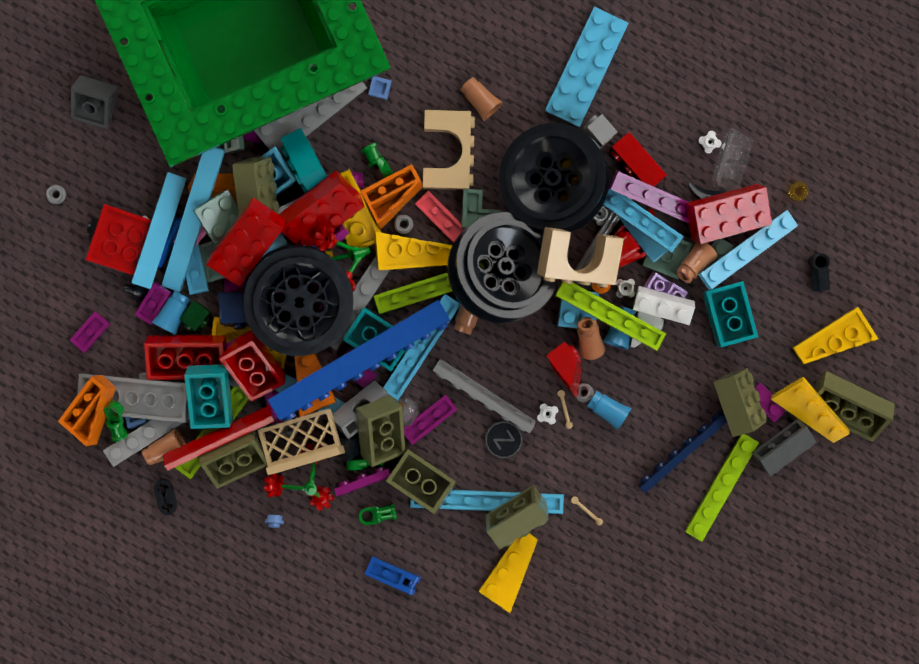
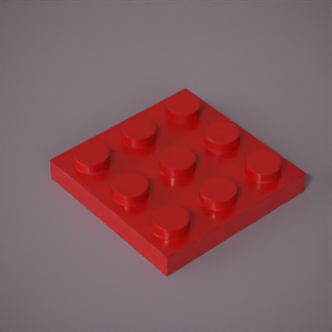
(118, 239)

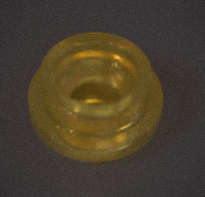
(804, 189)

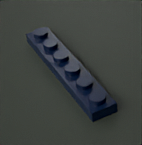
(678, 456)

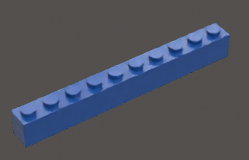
(359, 360)

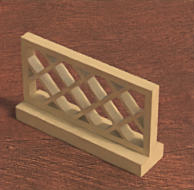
(300, 458)

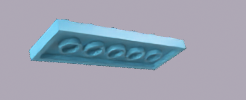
(586, 67)

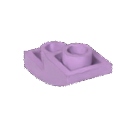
(661, 284)

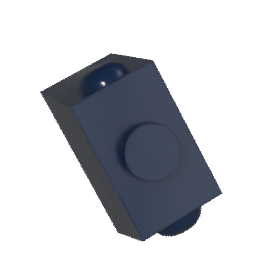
(231, 310)

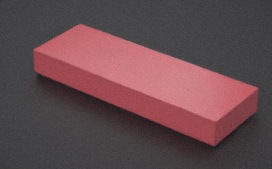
(440, 216)

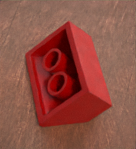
(252, 366)
(567, 366)

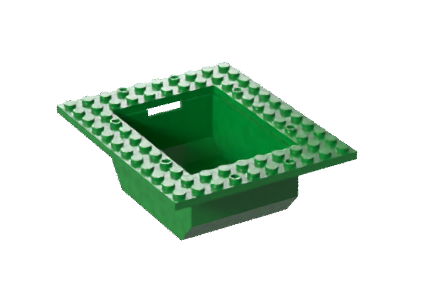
(237, 62)

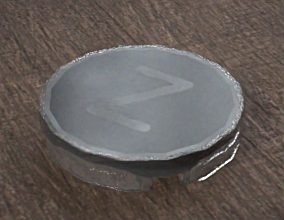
(503, 439)

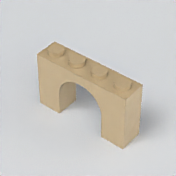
(458, 124)
(601, 270)

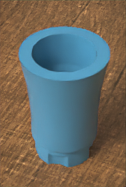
(171, 312)
(618, 338)
(609, 409)

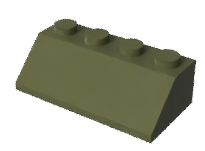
(856, 407)

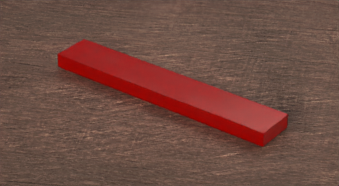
(218, 438)

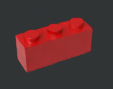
(637, 160)

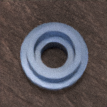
(274, 521)

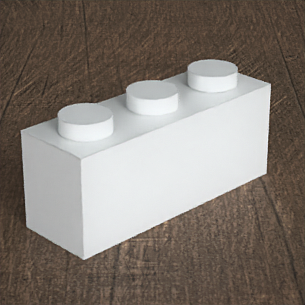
(664, 305)

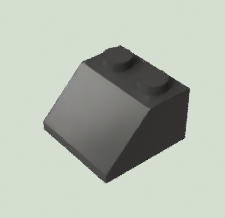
(93, 101)

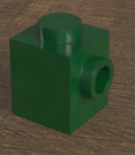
(196, 317)

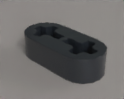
(170, 495)

